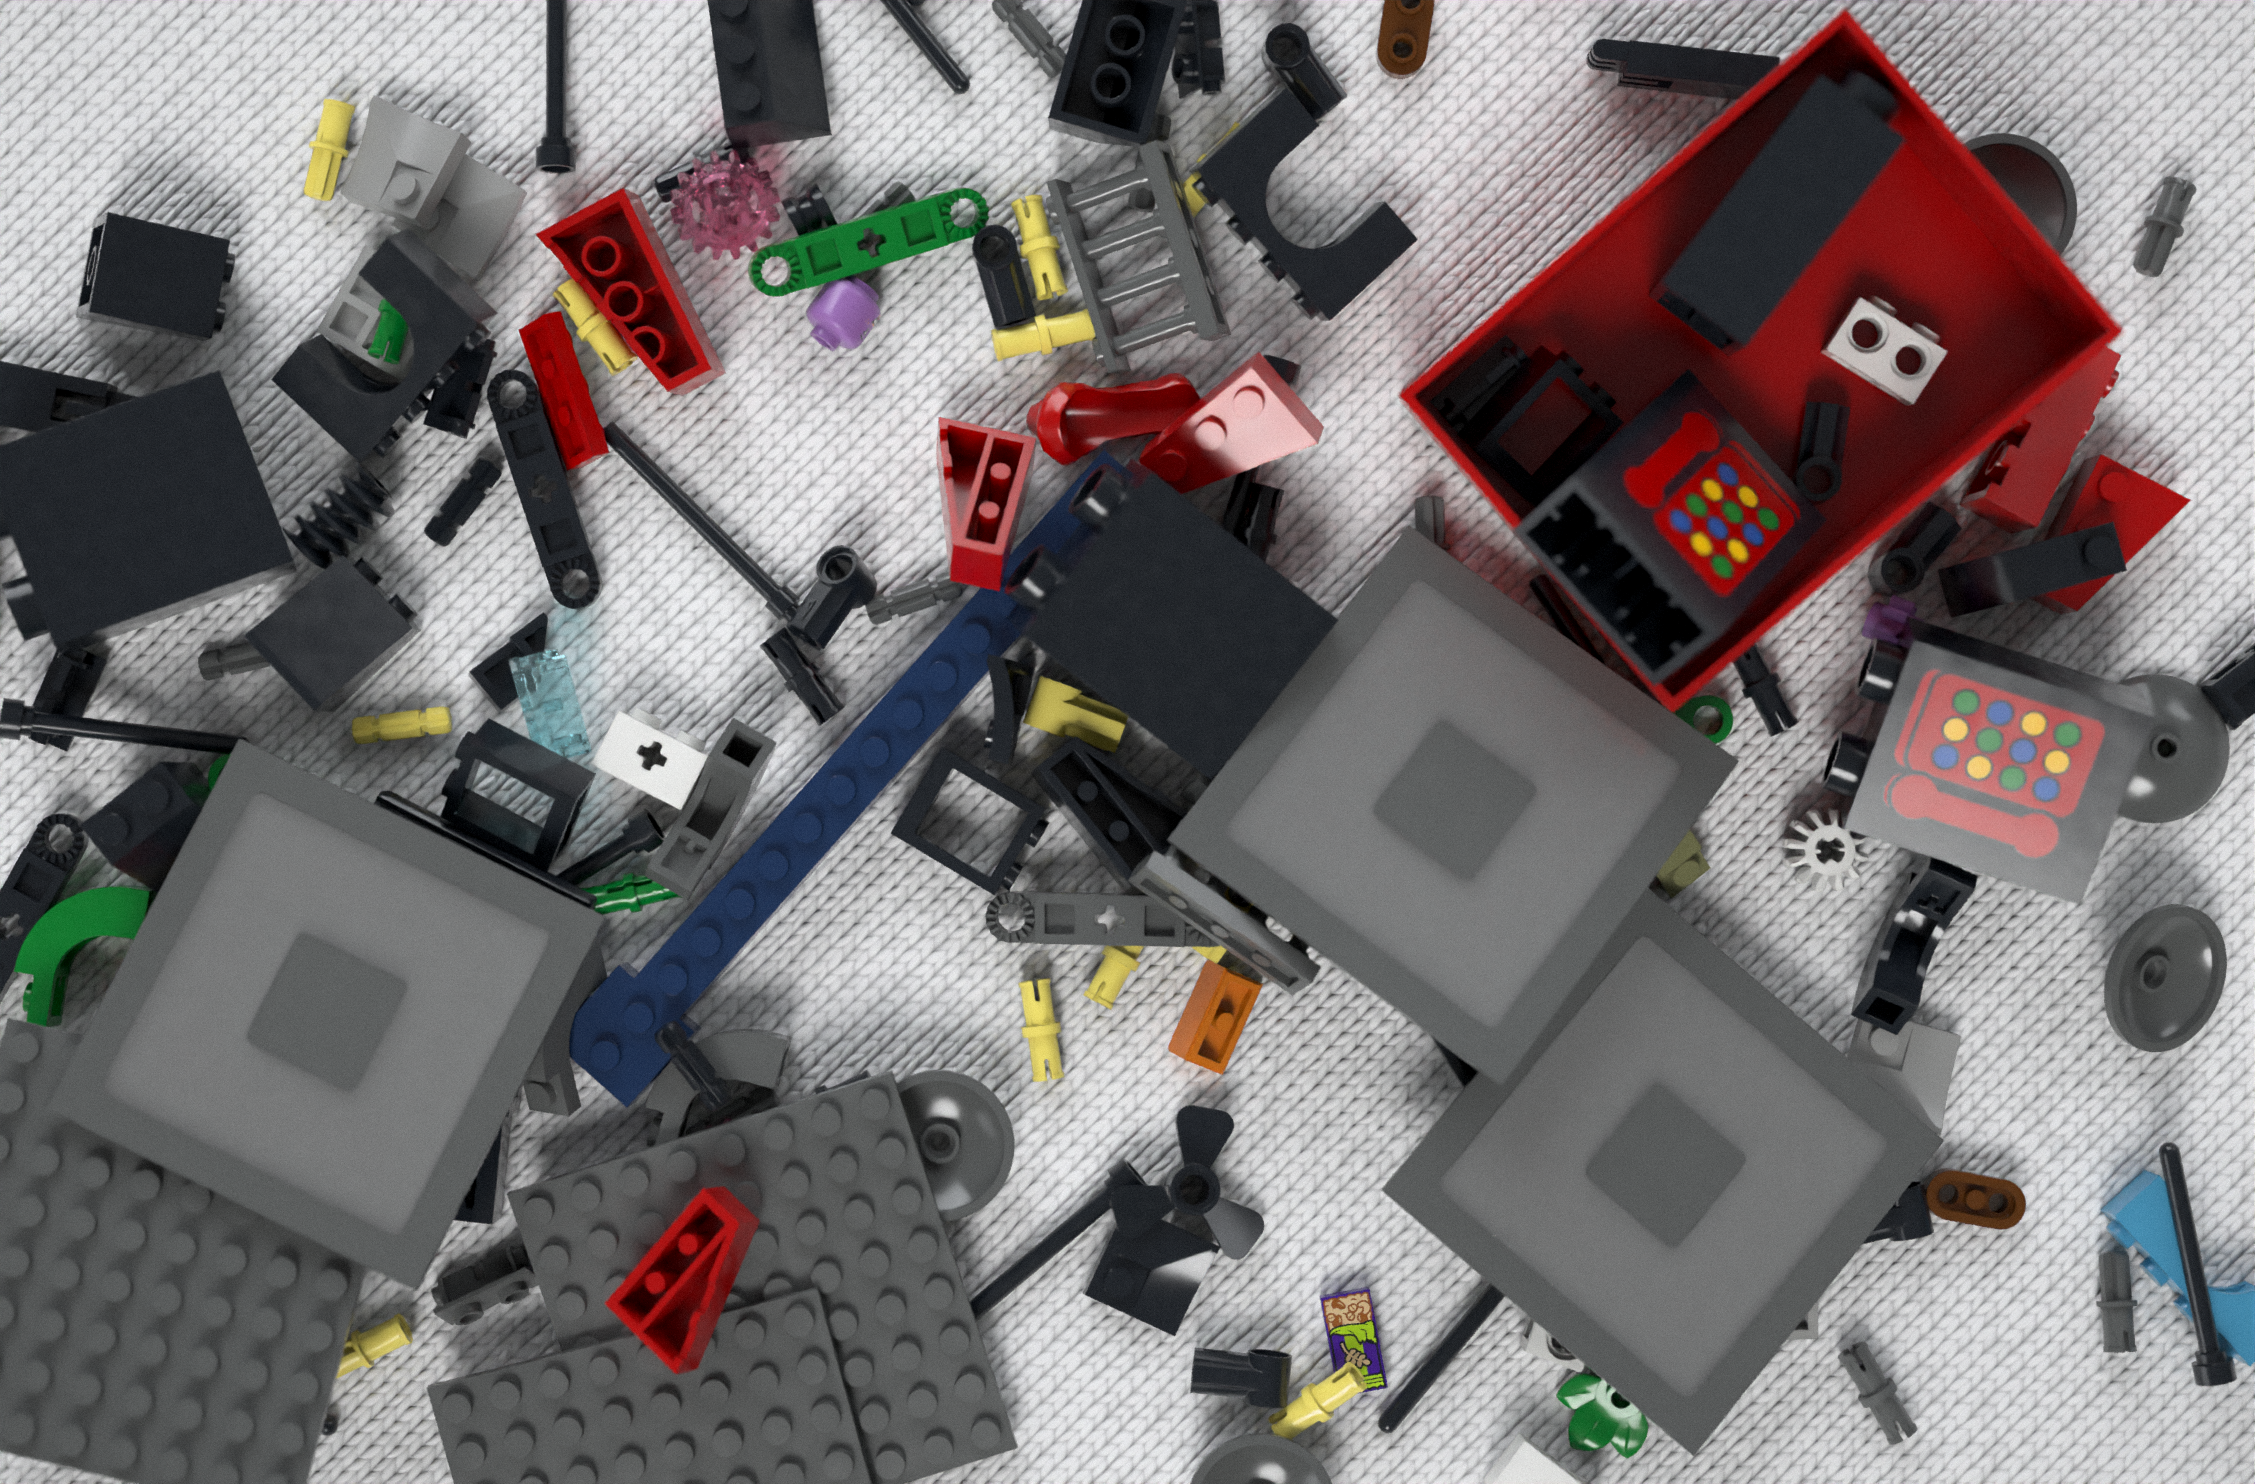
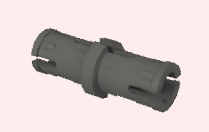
(1877, 1392)

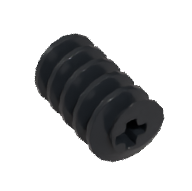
(342, 518)

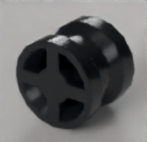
(809, 211)

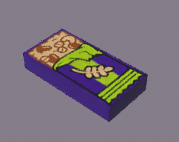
(1354, 1334)

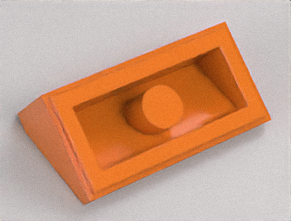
(1214, 1017)

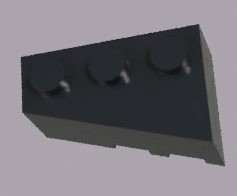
(1108, 807)

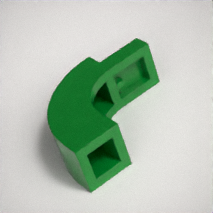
(65, 932)

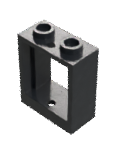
(1515, 398)
(531, 765)
(927, 794)

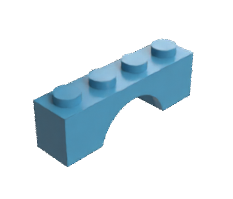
(2144, 1220)

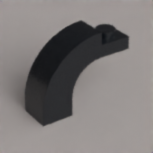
(2032, 570)
(1906, 942)

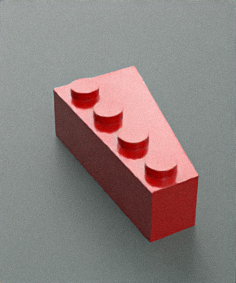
(631, 279)
(2036, 451)

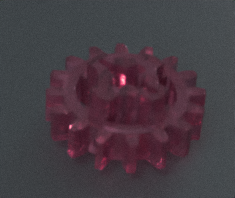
(722, 184)

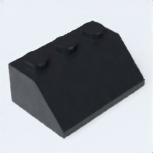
(1116, 70)
(769, 71)

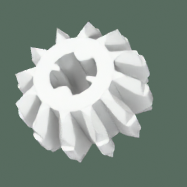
(1824, 869)

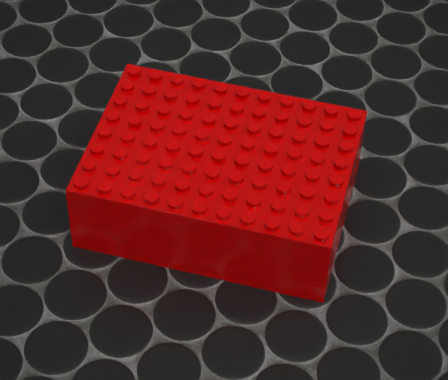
(1923, 238)

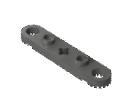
(1074, 921)

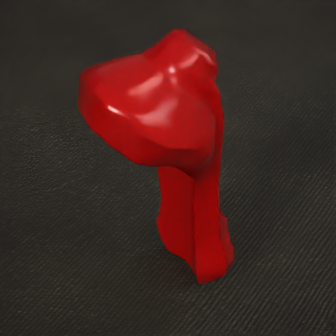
(1081, 418)

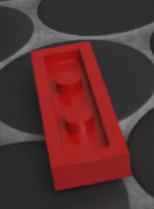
(564, 390)

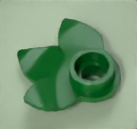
(1600, 1417)

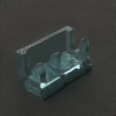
(550, 703)

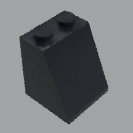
(154, 277)
(335, 633)
(150, 821)

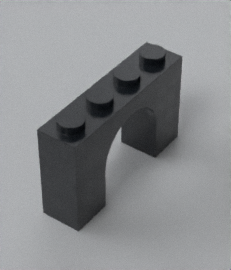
(1237, 180)
(443, 322)

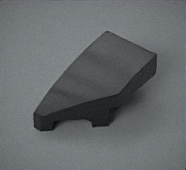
(494, 673)

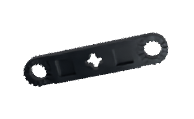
(533, 454)
(36, 886)

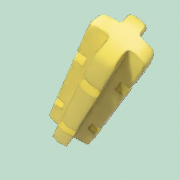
(401, 725)

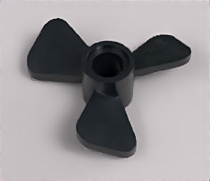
(1200, 1138)

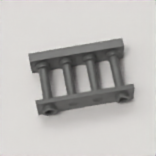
(1185, 268)
(1210, 913)

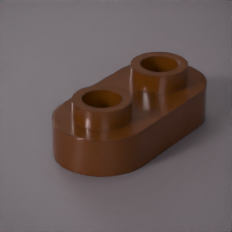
(1404, 26)
(1972, 1198)

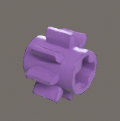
(1888, 620)

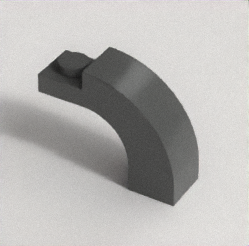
(713, 809)
(736, 1055)
(551, 1081)

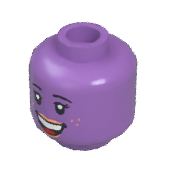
(843, 313)

